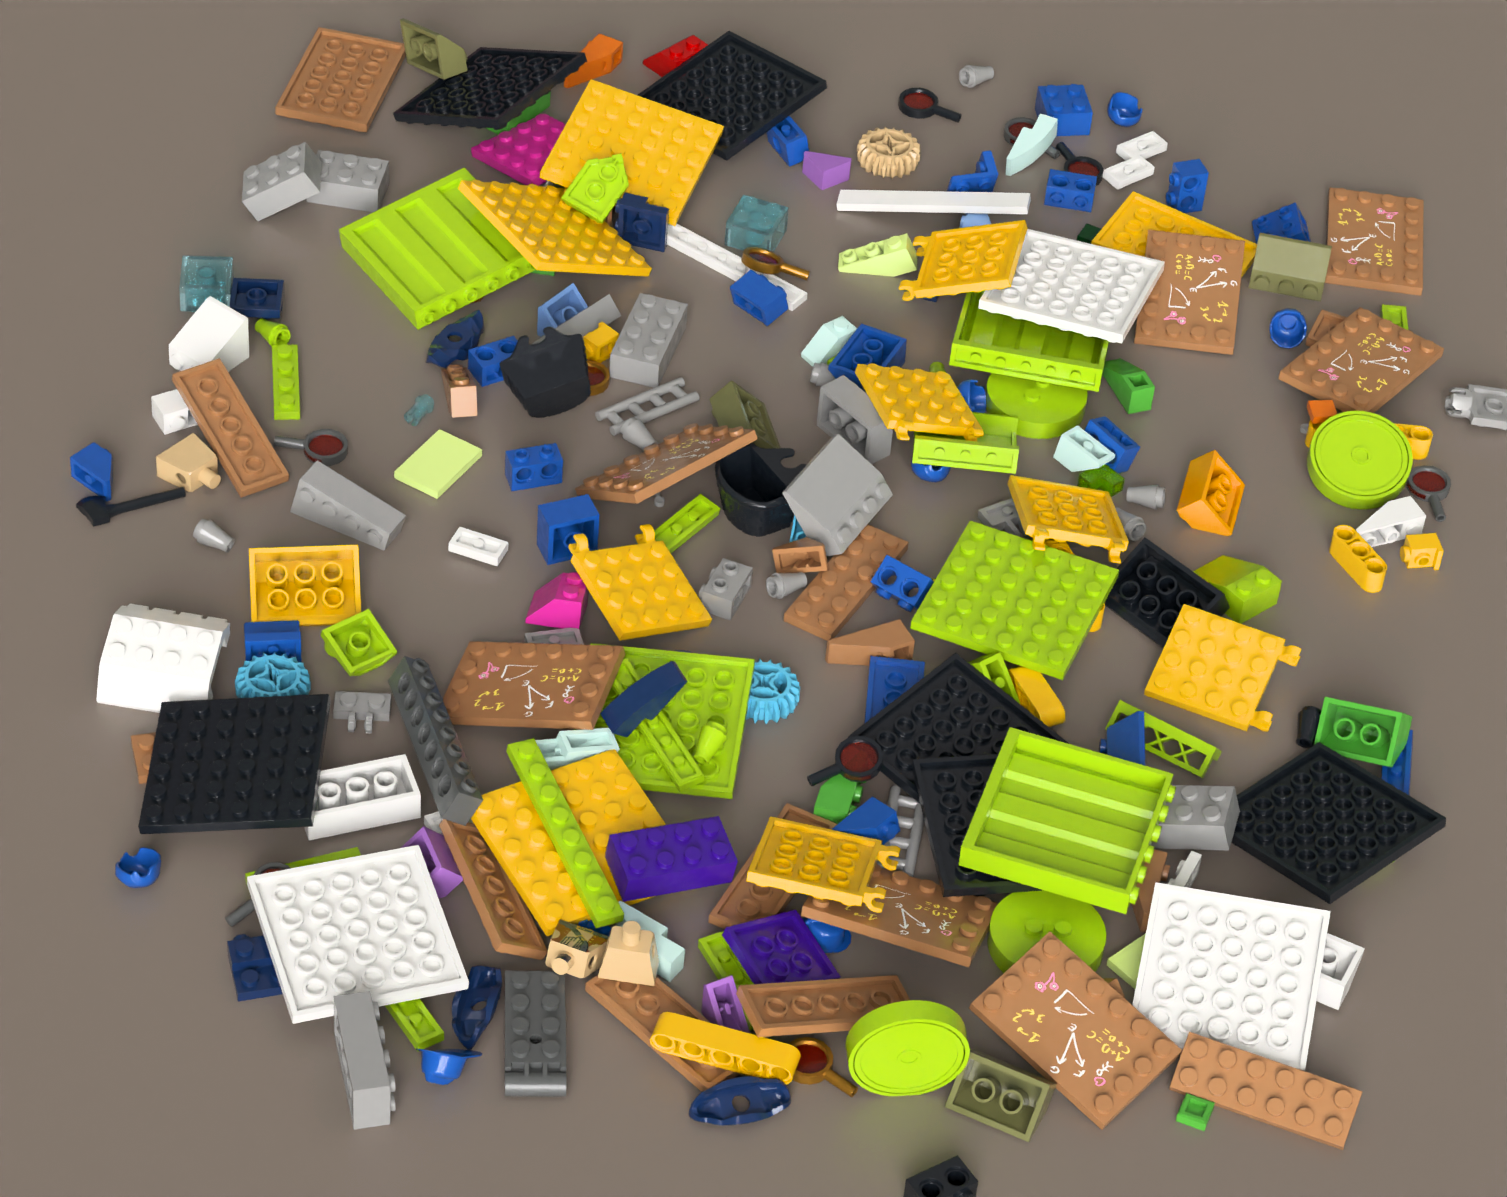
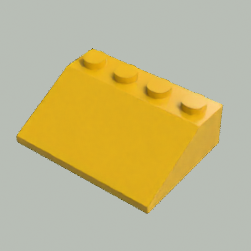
(305, 584)

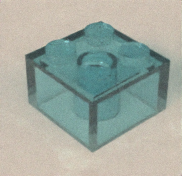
(756, 224)
(205, 278)

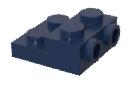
(641, 222)
(257, 297)
(252, 968)

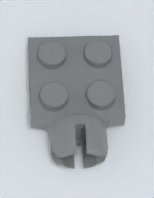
(1479, 404)

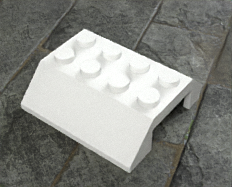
(159, 657)

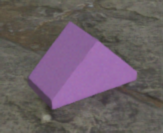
(826, 169)
(722, 1005)

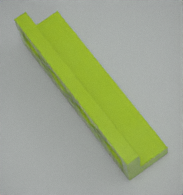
(1172, 733)

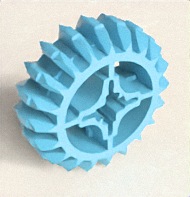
(272, 677)
(765, 699)

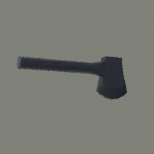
(99, 513)

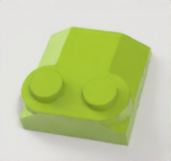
(358, 643)

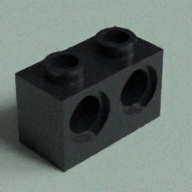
(943, 1180)

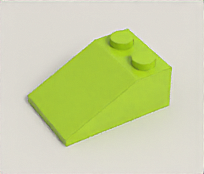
(1246, 586)

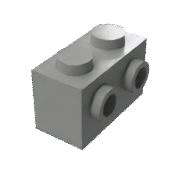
(726, 588)

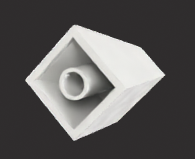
(209, 335)

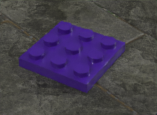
(779, 950)

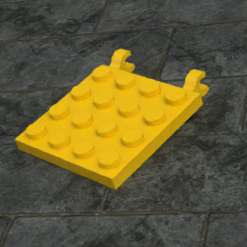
(966, 260)
(918, 401)
(1068, 515)
(639, 587)
(1218, 668)
(820, 863)

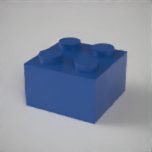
(1068, 105)
(559, 523)

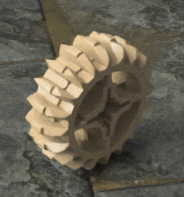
(888, 152)

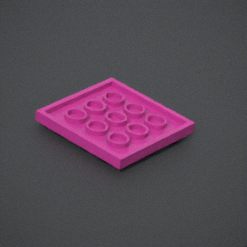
(522, 149)

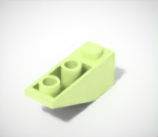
(883, 258)

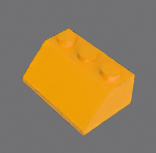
(1211, 495)

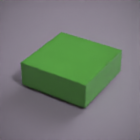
(1195, 1112)

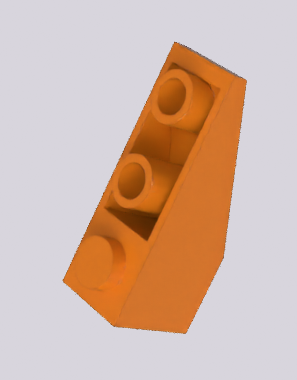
(602, 58)

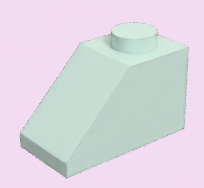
(828, 341)
(1081, 451)

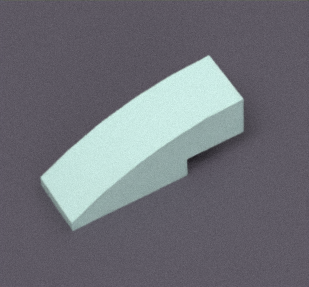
(1031, 144)
(576, 745)
(669, 953)

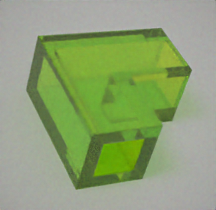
(1102, 478)

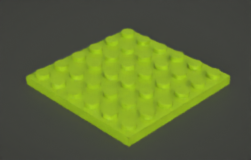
(1015, 599)
(715, 692)

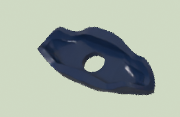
(444, 352)
(484, 985)
(764, 1096)

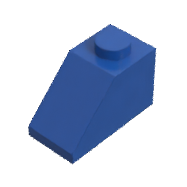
(94, 469)
(872, 821)

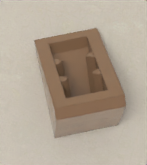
(800, 556)

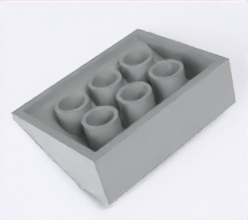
(836, 495)

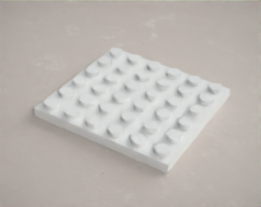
(1076, 287)
(356, 930)
(1232, 971)

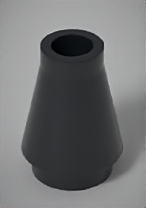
(1307, 726)

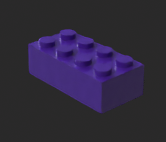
(670, 858)

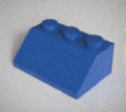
(867, 347)
(1126, 739)

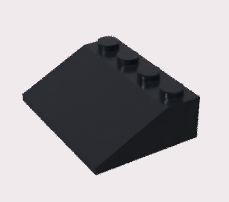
(1153, 591)

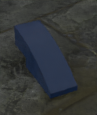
(643, 699)

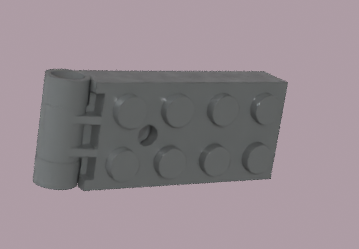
(535, 1034)

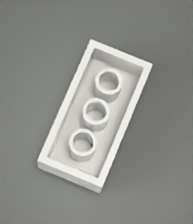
(365, 797)

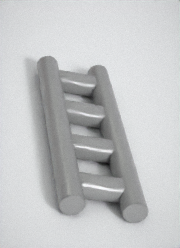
(653, 395)
(915, 824)

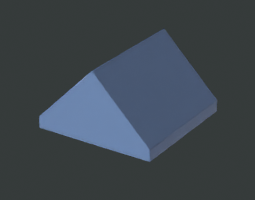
(560, 308)

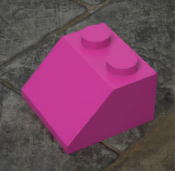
(559, 602)

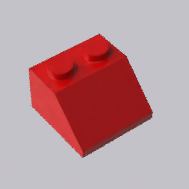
(674, 55)

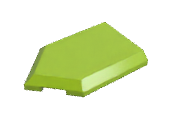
(597, 187)

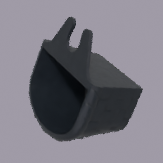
(548, 374)
(752, 488)

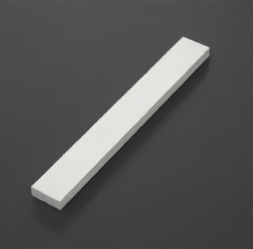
(934, 201)
(725, 261)

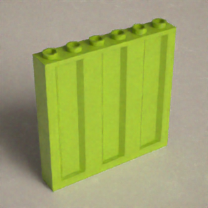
(433, 251)
(1026, 349)
(1068, 820)

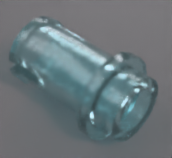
(423, 405)

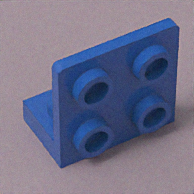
(981, 181)
(1283, 222)
(272, 637)

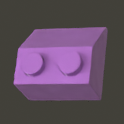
(438, 860)

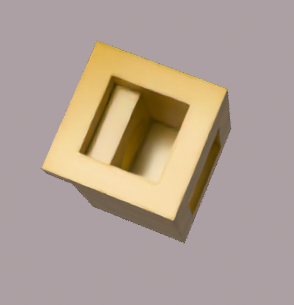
(600, 342)
(1422, 551)

